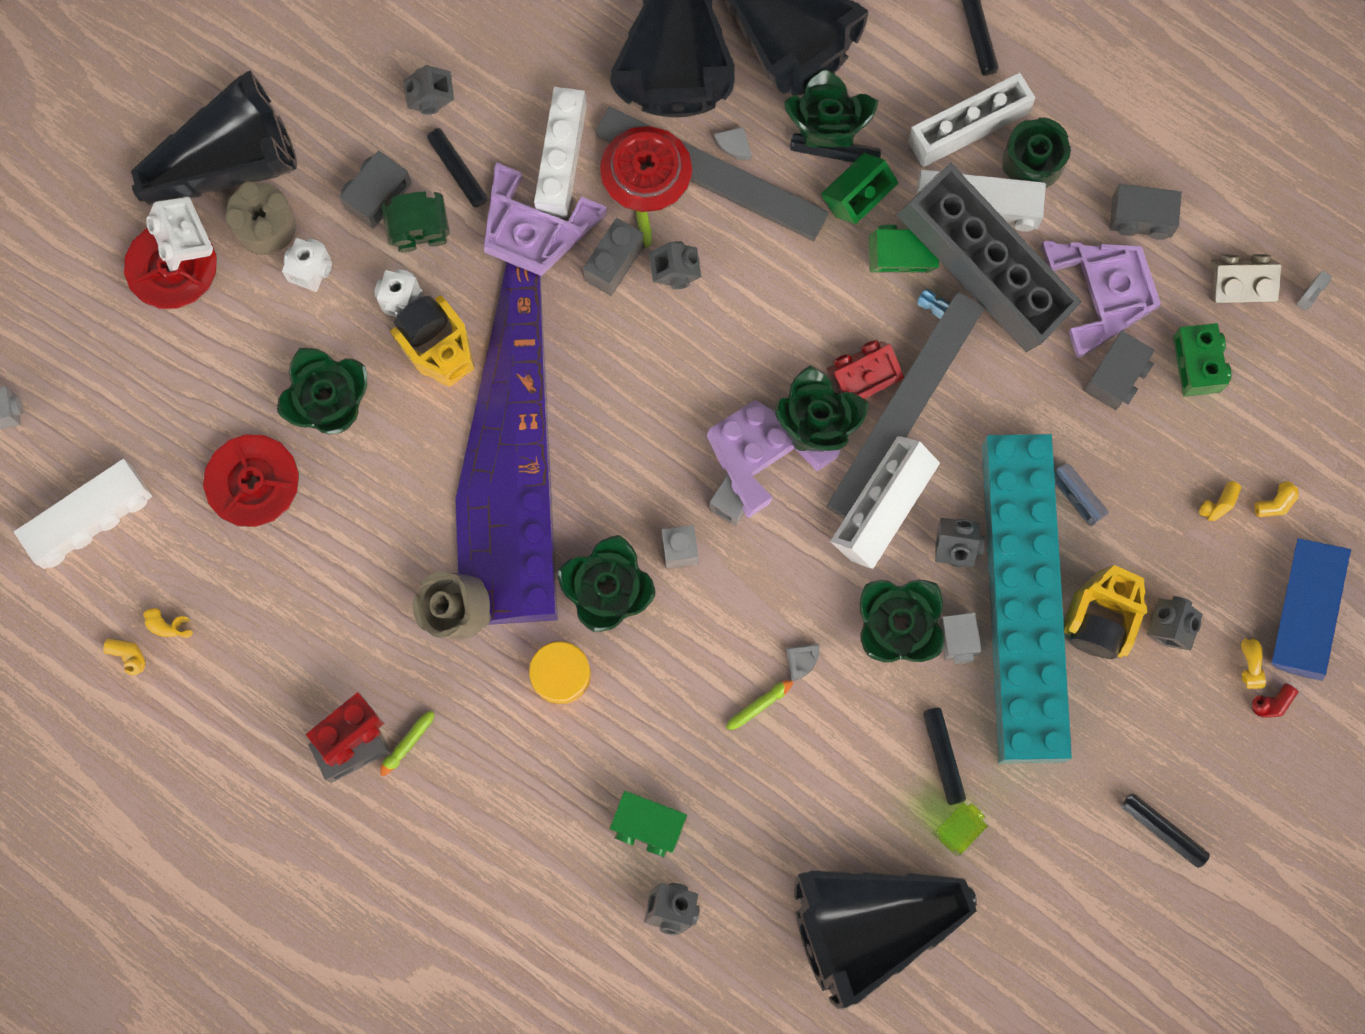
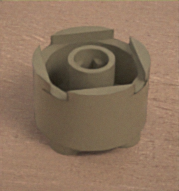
(260, 218)
(452, 605)

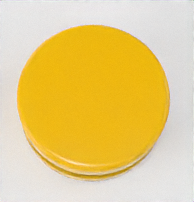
(560, 672)

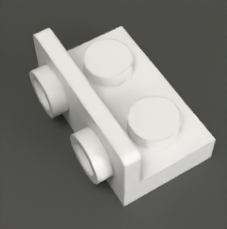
(178, 231)

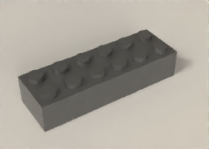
(989, 258)

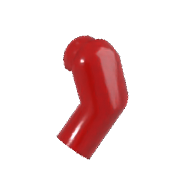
(1275, 706)

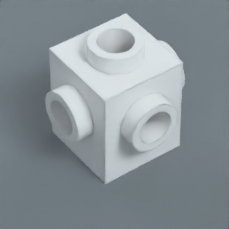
(306, 263)
(394, 302)

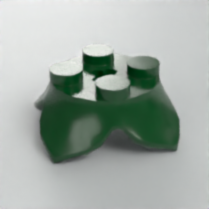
(827, 112)
(314, 372)
(817, 415)
(614, 561)
(916, 601)

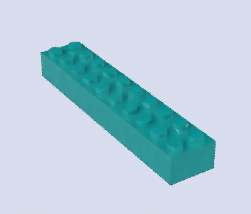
(1026, 600)

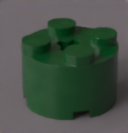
(1040, 137)
(415, 221)

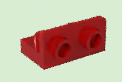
(867, 370)
(345, 730)

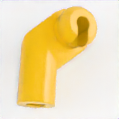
(1284, 500)
(1223, 505)
(129, 652)

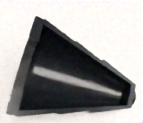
(799, 36)
(674, 60)
(219, 147)
(874, 925)

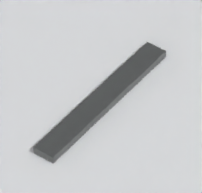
(734, 183)
(909, 398)

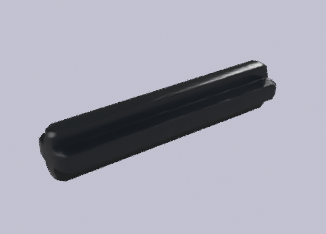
(980, 37)
(848, 154)
(457, 167)
(944, 756)
(1165, 830)

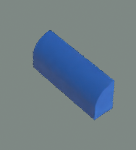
(1311, 609)

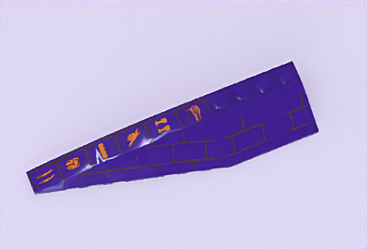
(506, 471)

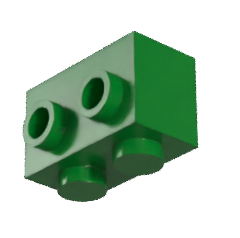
(859, 188)
(899, 252)
(1201, 359)
(648, 823)

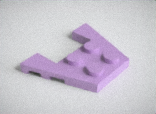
(529, 235)
(1117, 284)
(749, 444)

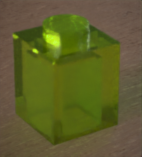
(961, 828)

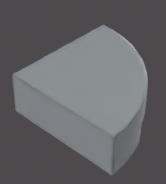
(734, 143)
(1314, 290)
(802, 660)

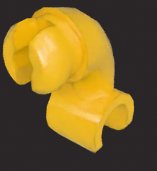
(159, 627)
(1254, 676)

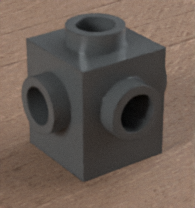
(428, 89)
(675, 265)
(958, 542)
(1175, 623)
(672, 908)

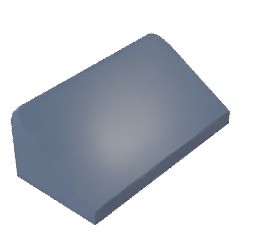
(1079, 494)

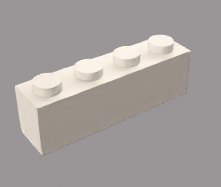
(971, 120)
(560, 152)
(1015, 200)
(885, 502)
(83, 514)

